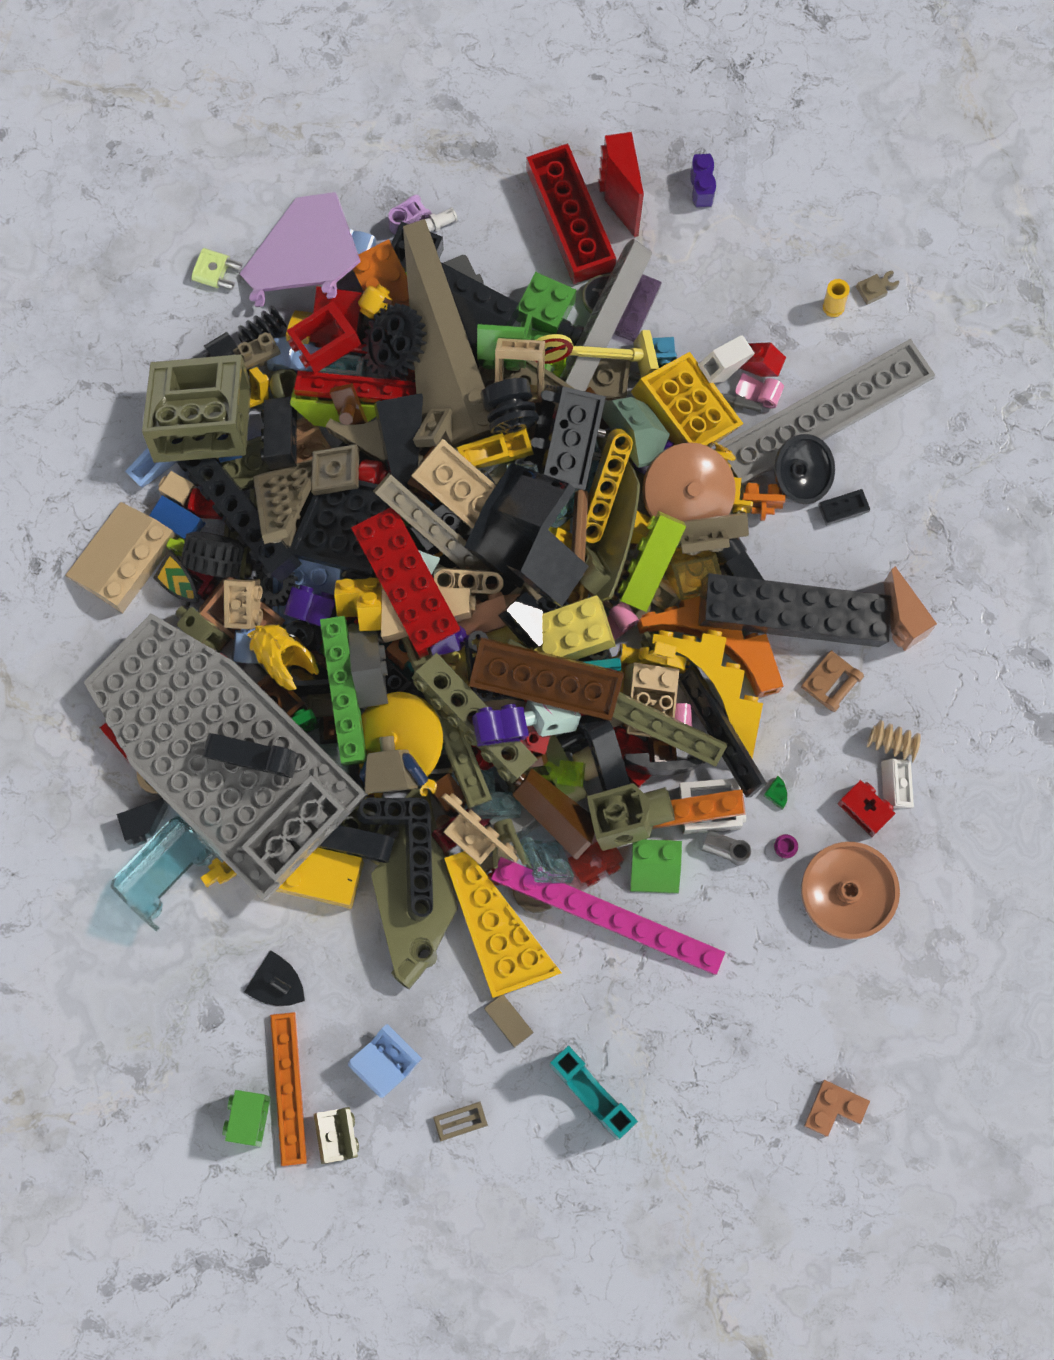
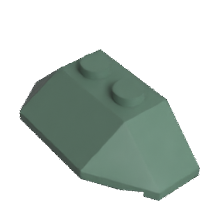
(640, 424)

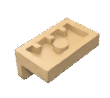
(242, 603)

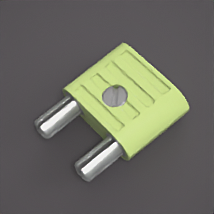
(212, 267)

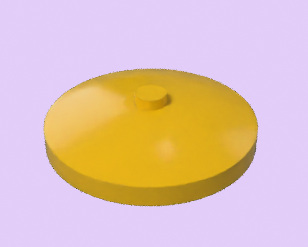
(410, 722)

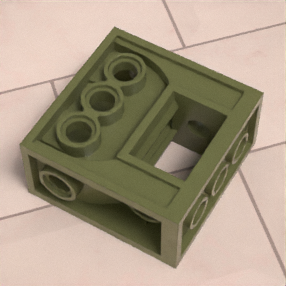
(194, 401)

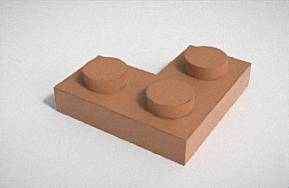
(833, 1101)

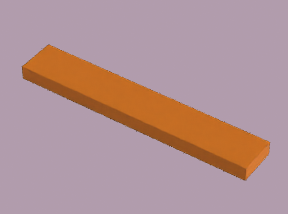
(288, 1089)

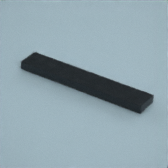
(719, 727)

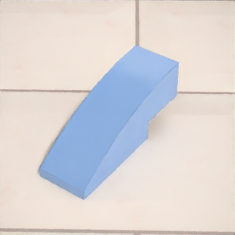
(145, 470)

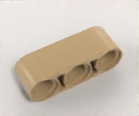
(479, 579)

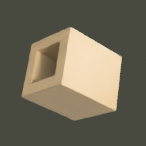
(176, 489)

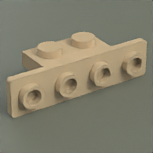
(472, 836)

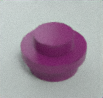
(786, 846)

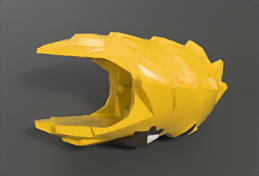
(279, 650)

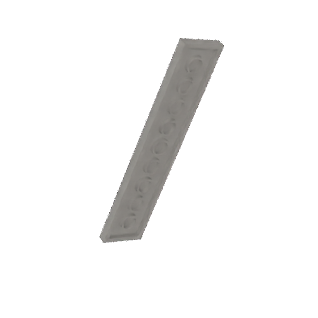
(830, 408)

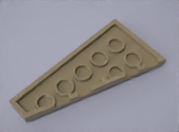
(281, 498)

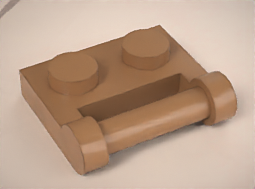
(825, 677)

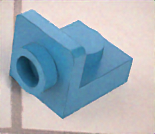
(664, 350)

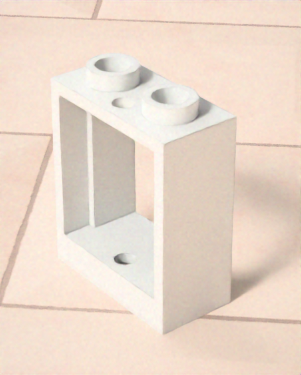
(685, 791)

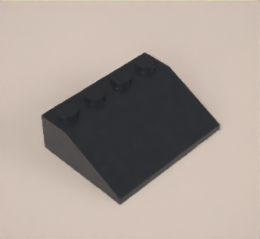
(479, 305)

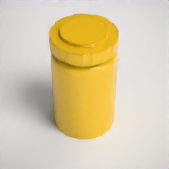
(836, 298)

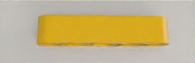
(605, 474)

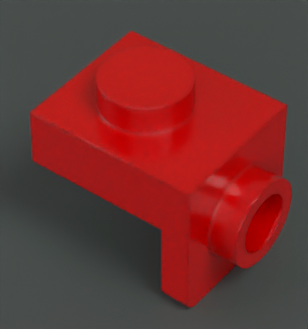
(201, 507)

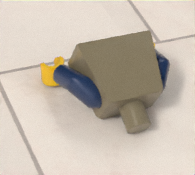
(393, 771)

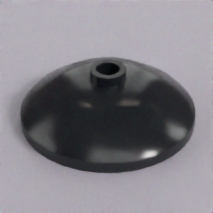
(814, 469)

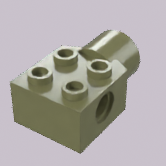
(628, 814)

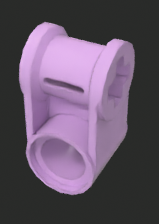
(408, 211)

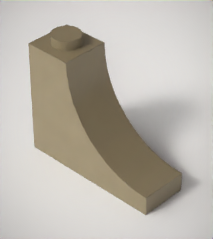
(364, 435)

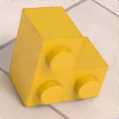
(360, 599)

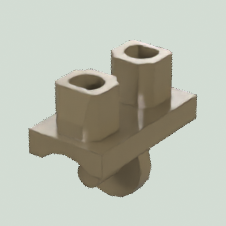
(258, 350)

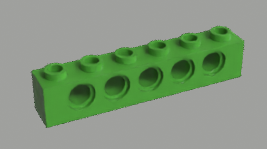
(343, 693)

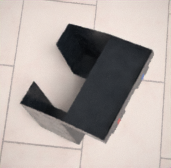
(516, 538)

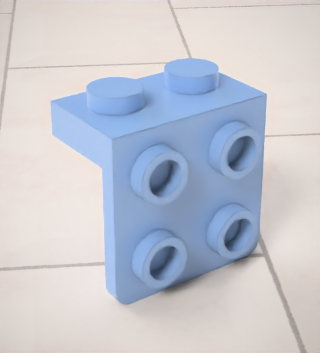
(384, 1061)

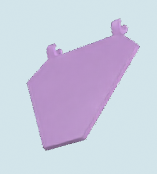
(304, 249)

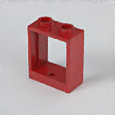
(331, 351)

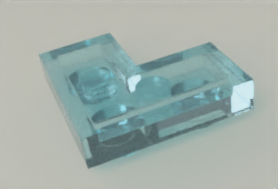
(502, 803)

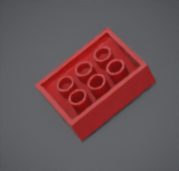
(621, 179)

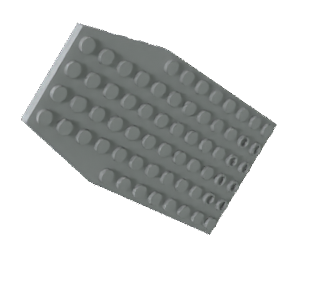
(163, 700)

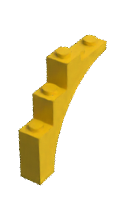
(728, 680)

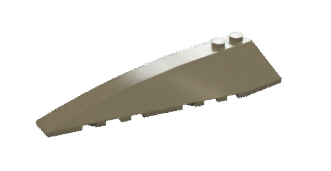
(447, 368)

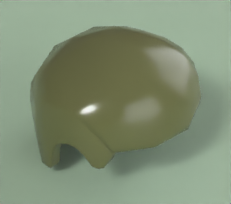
(282, 383)

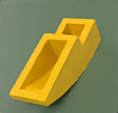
(497, 449)

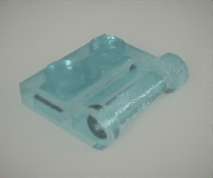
(553, 859)

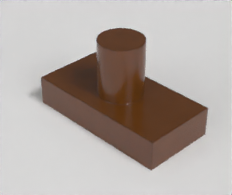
(348, 405)

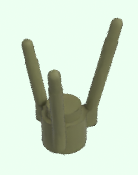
(508, 834)

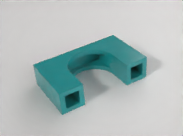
(600, 1103)

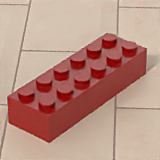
(570, 213)

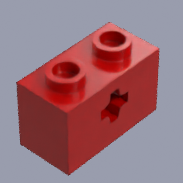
(873, 819)

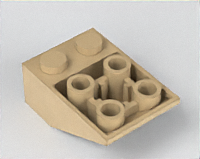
(652, 686)

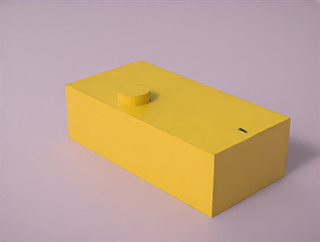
(326, 878)

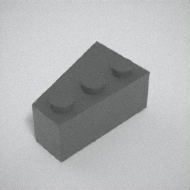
(368, 666)

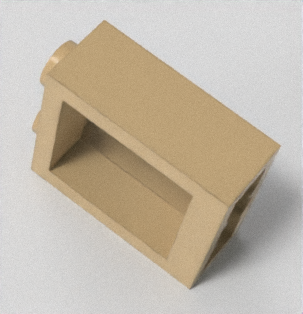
(521, 350)

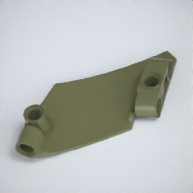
(610, 552)
(404, 935)

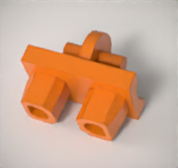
(764, 503)

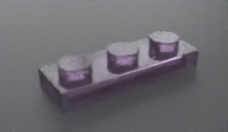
(638, 308)

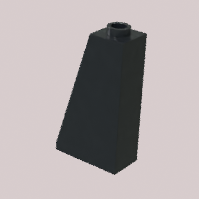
(398, 424)

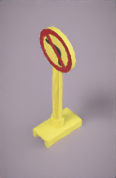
(560, 347)

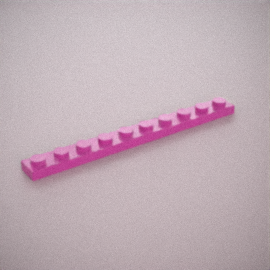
(610, 917)

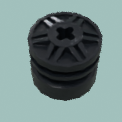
(509, 406)

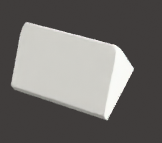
(897, 782)

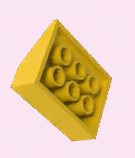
(687, 403)

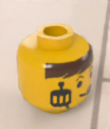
(373, 300)

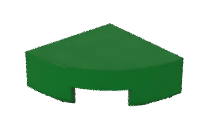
(777, 793)

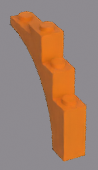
(751, 653)

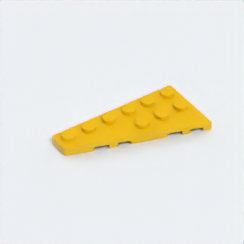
(502, 941)

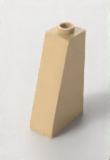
(458, 599)

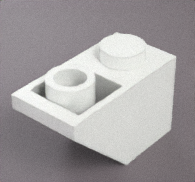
(726, 360)

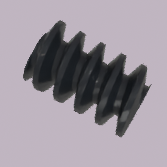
(268, 324)

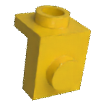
(259, 387)
(740, 505)

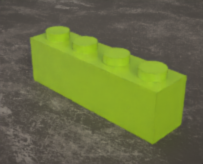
(652, 560)

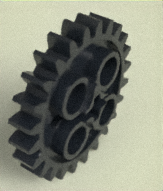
(394, 341)

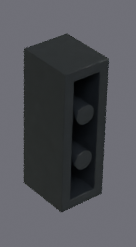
(279, 433)

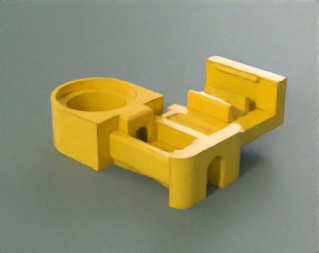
(663, 655)

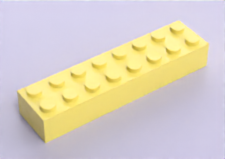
(566, 632)

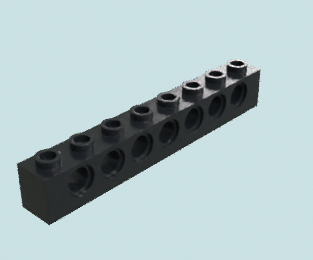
(238, 512)

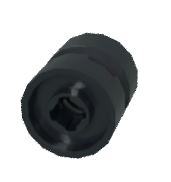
(304, 632)

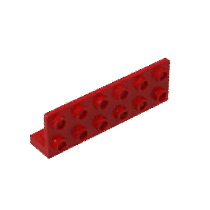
(406, 580)

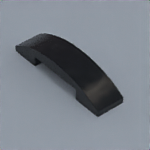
(641, 764)

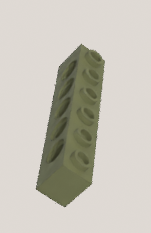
(455, 687)

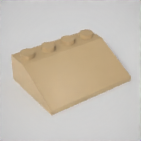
(121, 556)

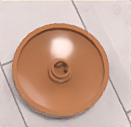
(689, 483)
(850, 890)

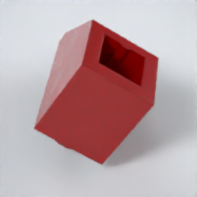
(766, 360)

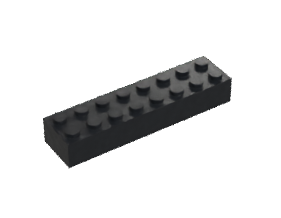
(794, 610)

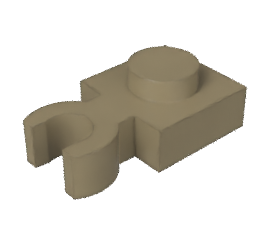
(875, 288)

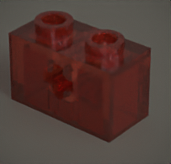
(590, 875)

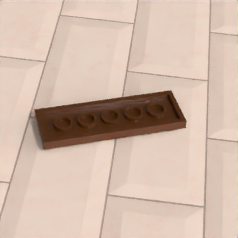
(546, 679)

